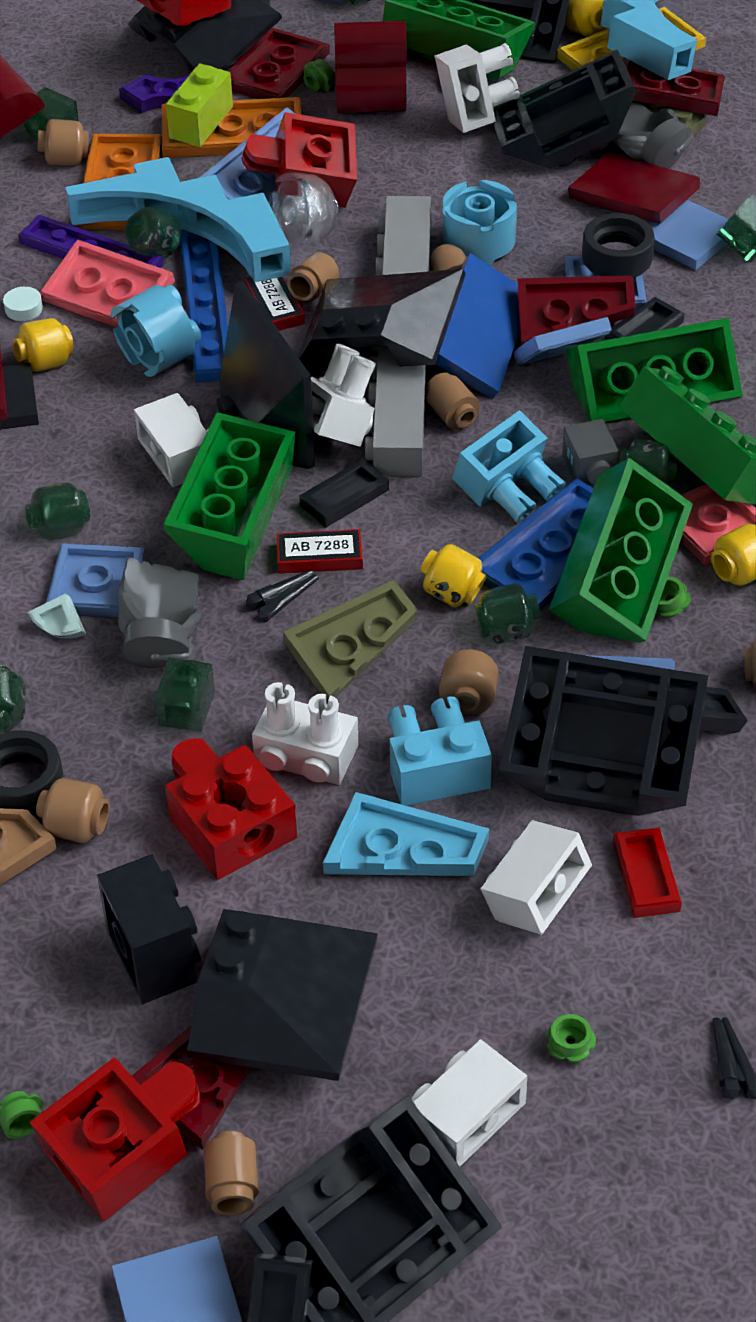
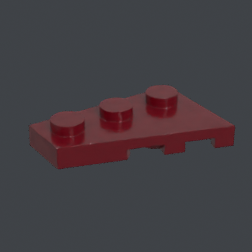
(570, 301)
(215, 1081)

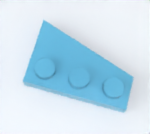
(403, 840)

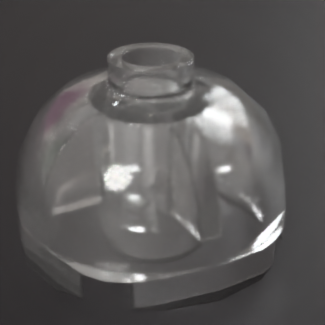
(304, 203)

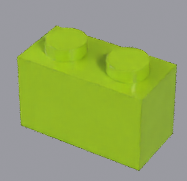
(199, 105)

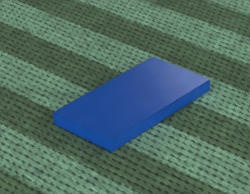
(481, 328)
(539, 545)

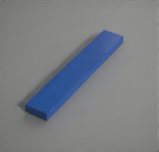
(205, 303)

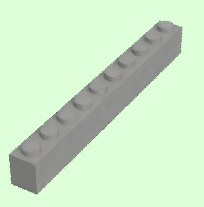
(399, 390)

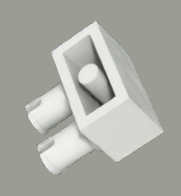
(466, 88)
(339, 399)
(305, 737)

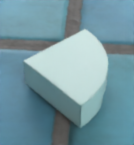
(58, 618)

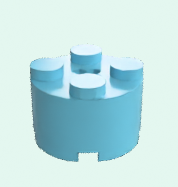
(480, 219)
(155, 329)

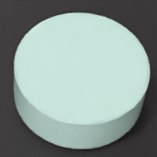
(23, 303)

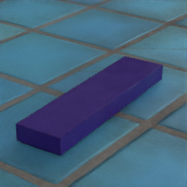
(58, 238)

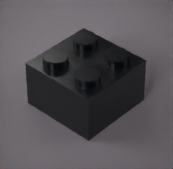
(149, 928)

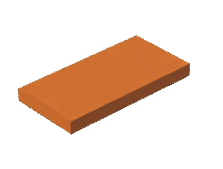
(238, 124)
(114, 156)

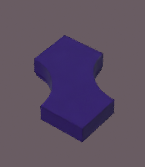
(149, 92)

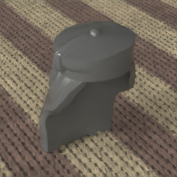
(653, 137)
(157, 613)

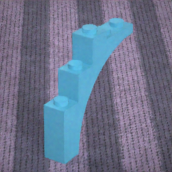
(648, 37)
(238, 225)

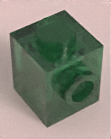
(56, 107)
(740, 230)
(185, 694)

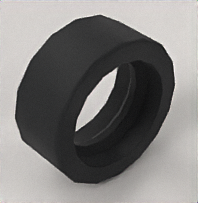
(623, 229)
(34, 747)

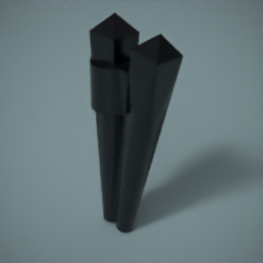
(277, 596)
(733, 1065)

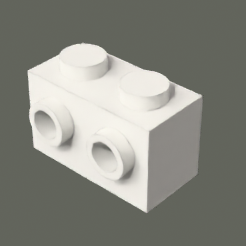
(170, 435)
(536, 877)
(472, 1099)

